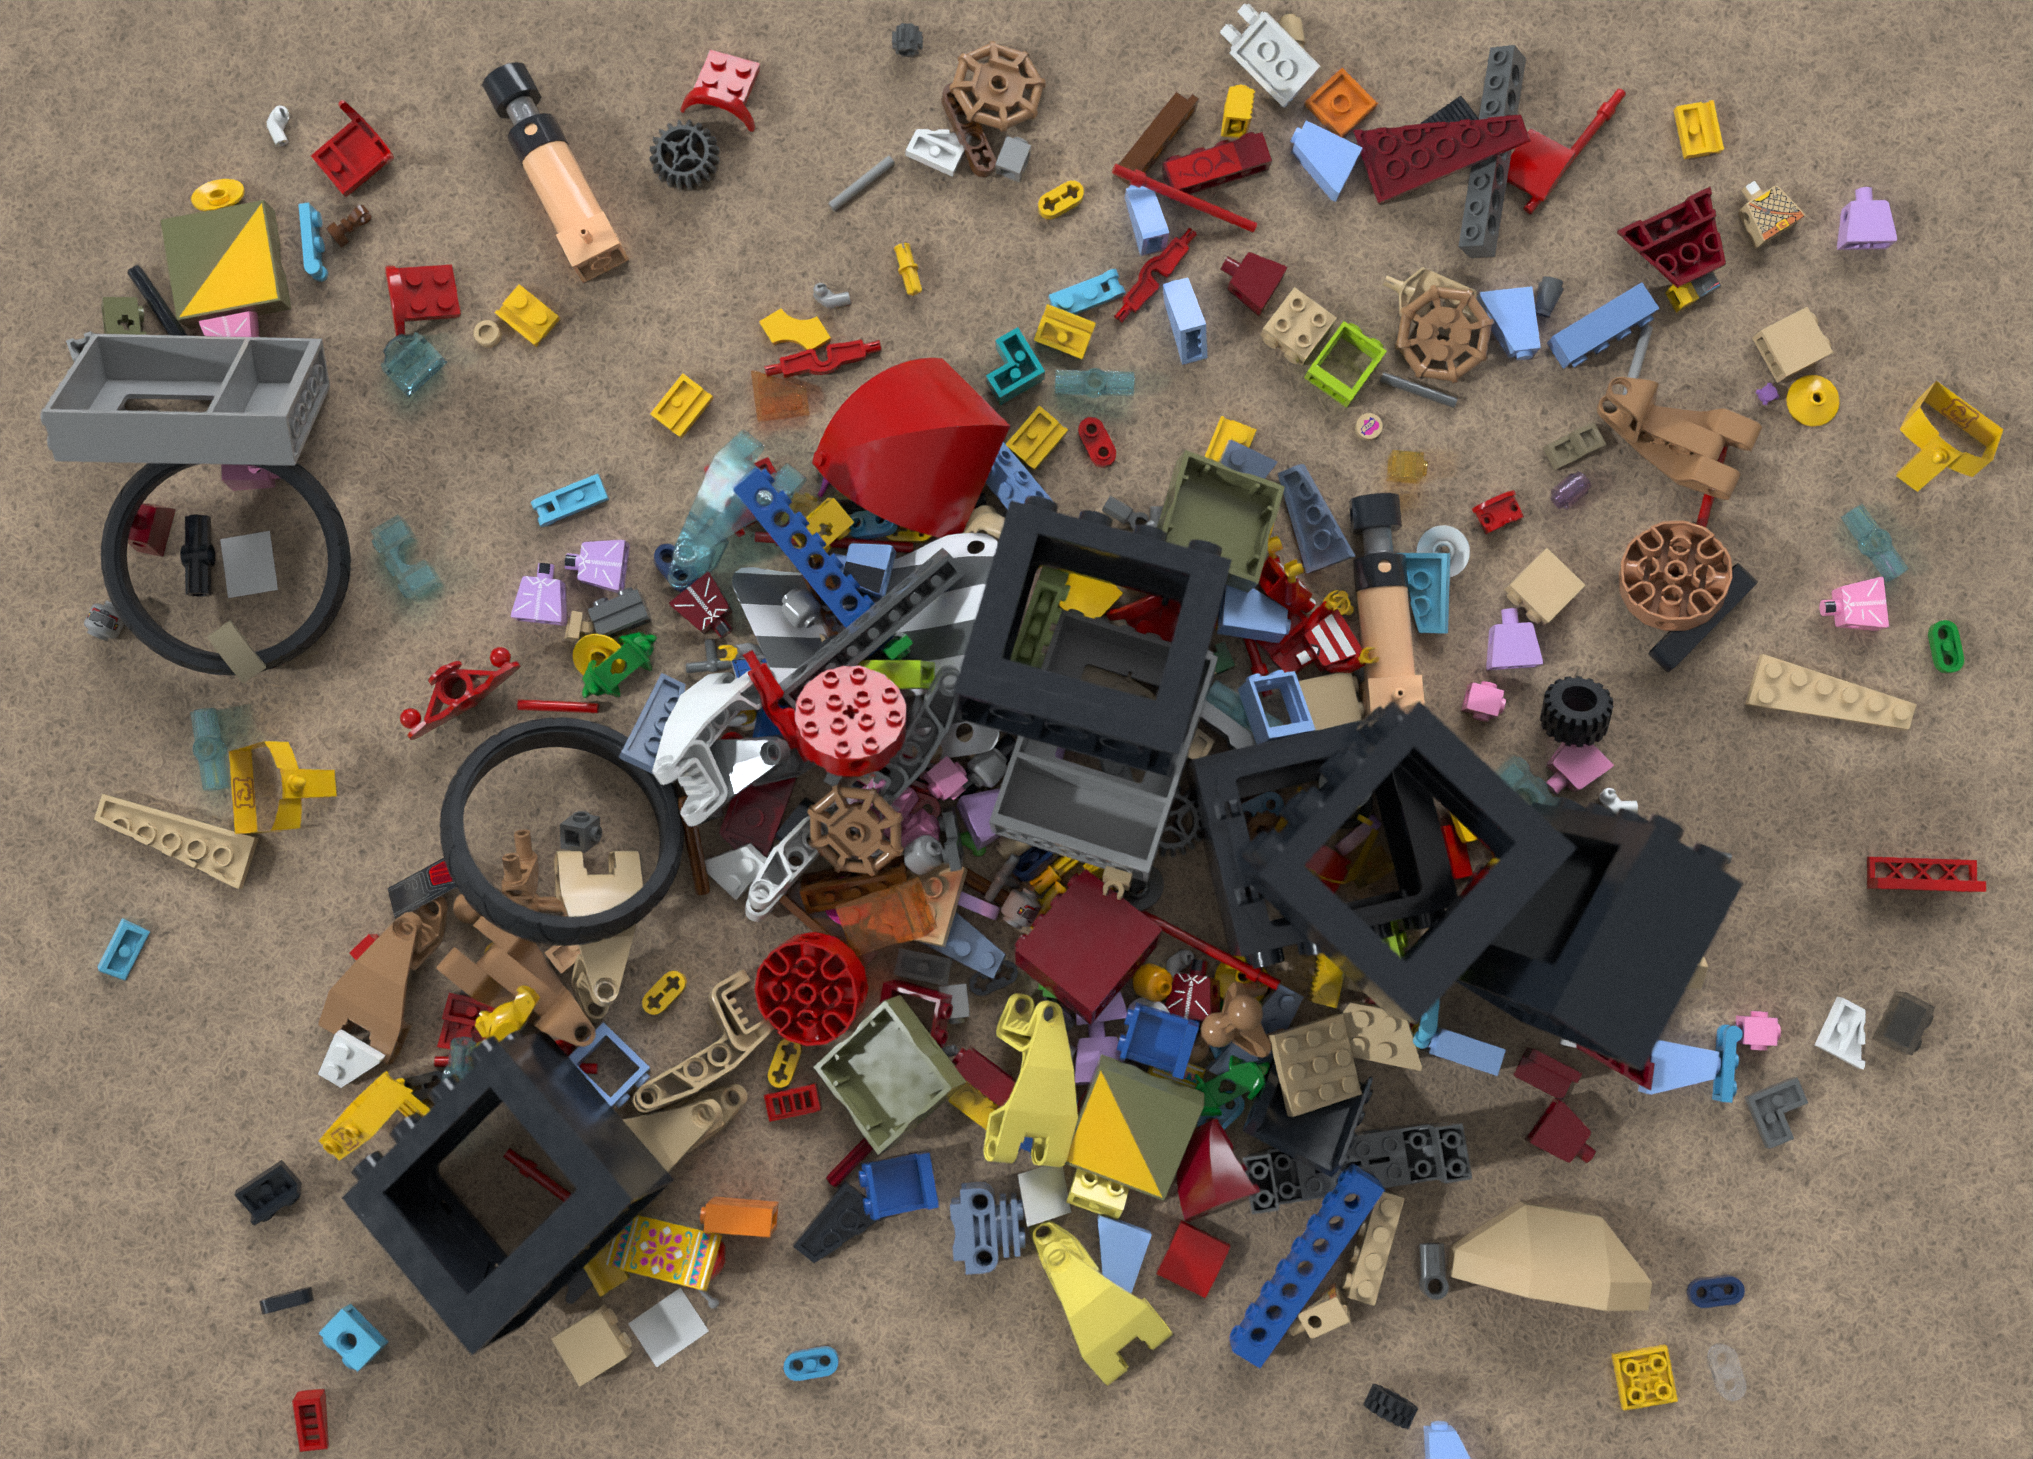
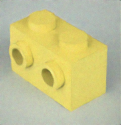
(1097, 1194)

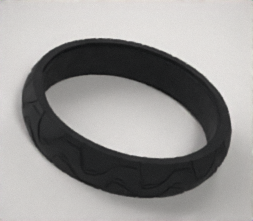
(139, 622)
(526, 922)

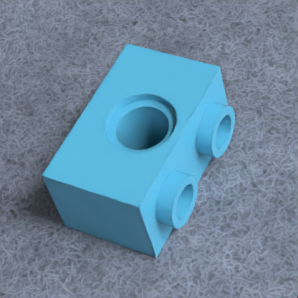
(368, 1338)

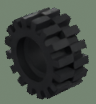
(1390, 1406)

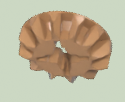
(1267, 821)

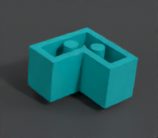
(1020, 370)

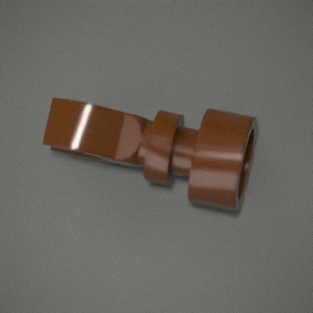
(358, 217)

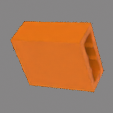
(740, 1216)

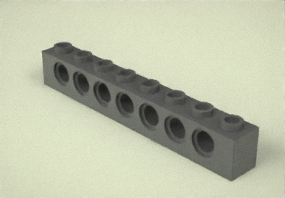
(1489, 177)
(878, 622)

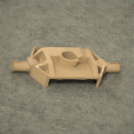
(1420, 283)

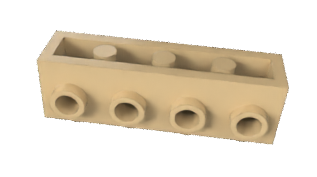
(1372, 1249)

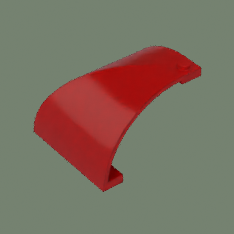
(913, 447)

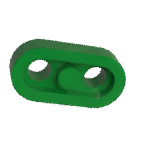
(1948, 646)

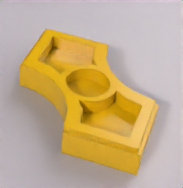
(784, 328)

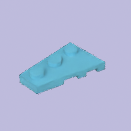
(1429, 590)

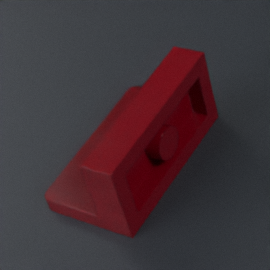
(1546, 1073)

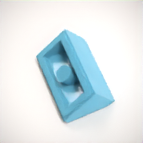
(123, 949)

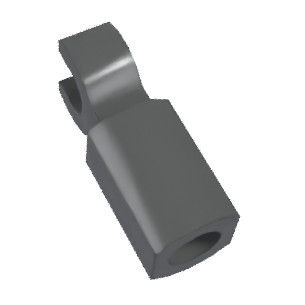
(1123, 512)

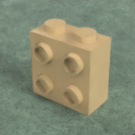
(1297, 327)
(1792, 344)
(1543, 587)
(1332, 700)
(592, 1344)

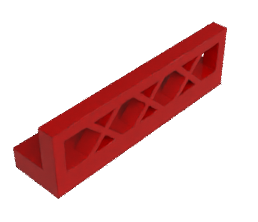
(1928, 883)

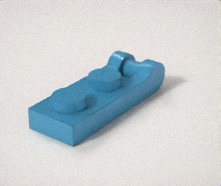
(1724, 1084)

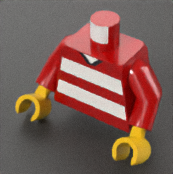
(1281, 581)
(1331, 642)

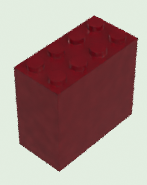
(1087, 946)

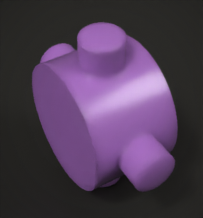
(1767, 394)

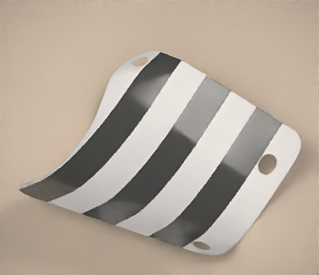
(937, 632)

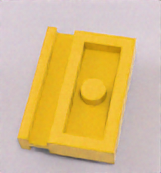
(1698, 129)
(527, 315)
(1064, 331)
(682, 406)
(1226, 431)
(1036, 438)

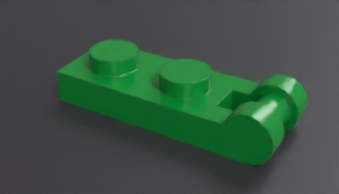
(897, 647)

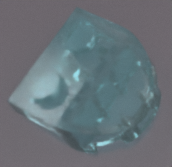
(411, 362)

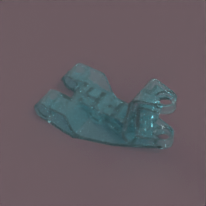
(720, 511)

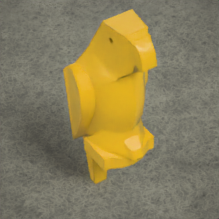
(508, 1016)

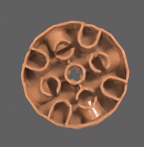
(1680, 601)

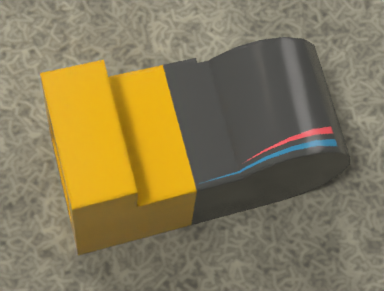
(1692, 291)

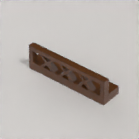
(1159, 134)
(833, 891)
(819, 921)

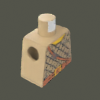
(1767, 213)
(1329, 1308)

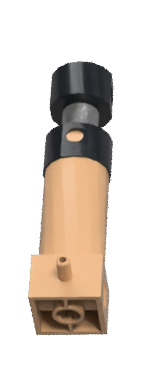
(554, 173)
(1383, 605)

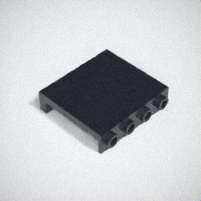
(1315, 1137)

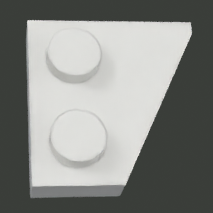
(936, 149)
(736, 869)
(1844, 1032)
(348, 1059)

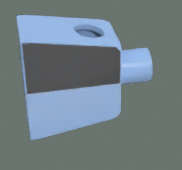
(869, 566)

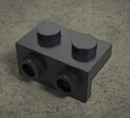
(269, 1192)

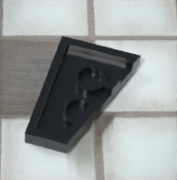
(834, 1224)

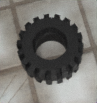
(1576, 711)

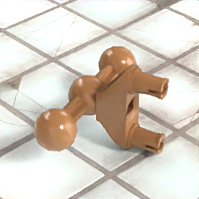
(518, 883)
(1235, 1024)

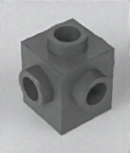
(580, 832)

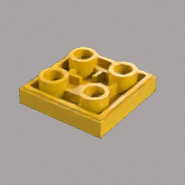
(1090, 596)
(1644, 1377)

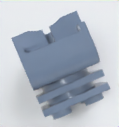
(985, 1227)

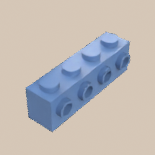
(1602, 326)
(1011, 479)

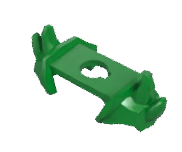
(635, 651)
(1247, 1077)

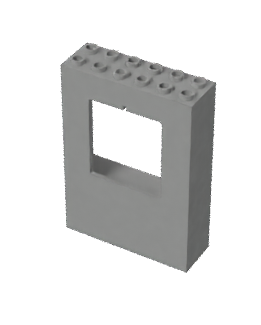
(259, 387)
(1081, 808)

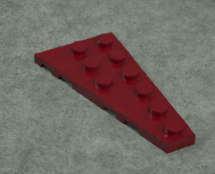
(1421, 154)

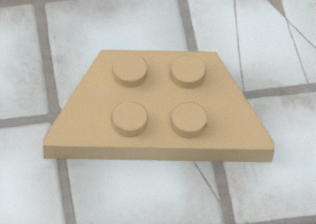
(1380, 1037)

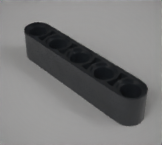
(1679, 644)

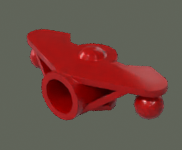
(444, 680)

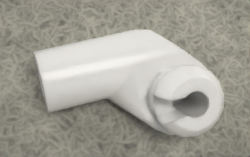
(276, 125)
(1612, 802)

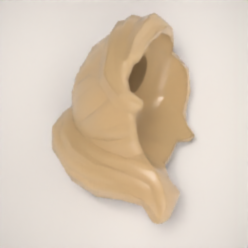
(985, 521)

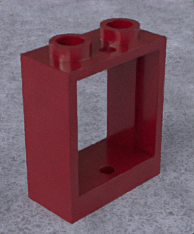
(943, 1005)
(984, 1075)

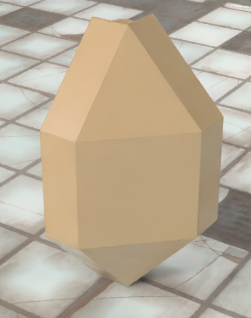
(1552, 1258)

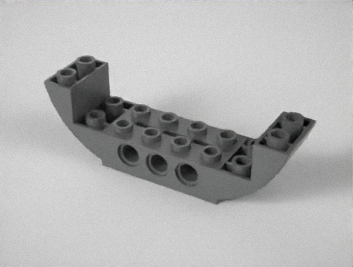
(1389, 1153)

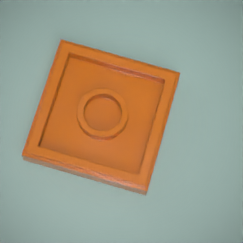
(1340, 104)

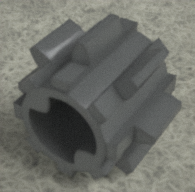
(907, 40)

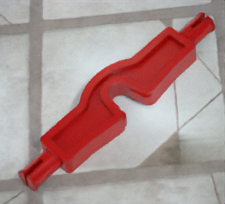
(1163, 264)
(808, 361)
(769, 694)

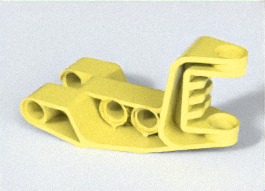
(1045, 1092)
(1097, 1309)

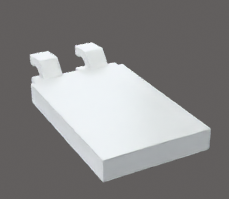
(1271, 55)

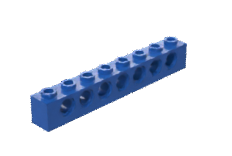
(747, 490)
(1258, 1347)

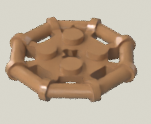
(997, 99)
(1446, 318)
(858, 816)

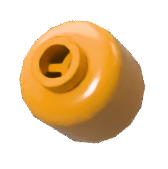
(1152, 982)

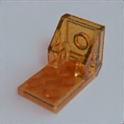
(886, 917)

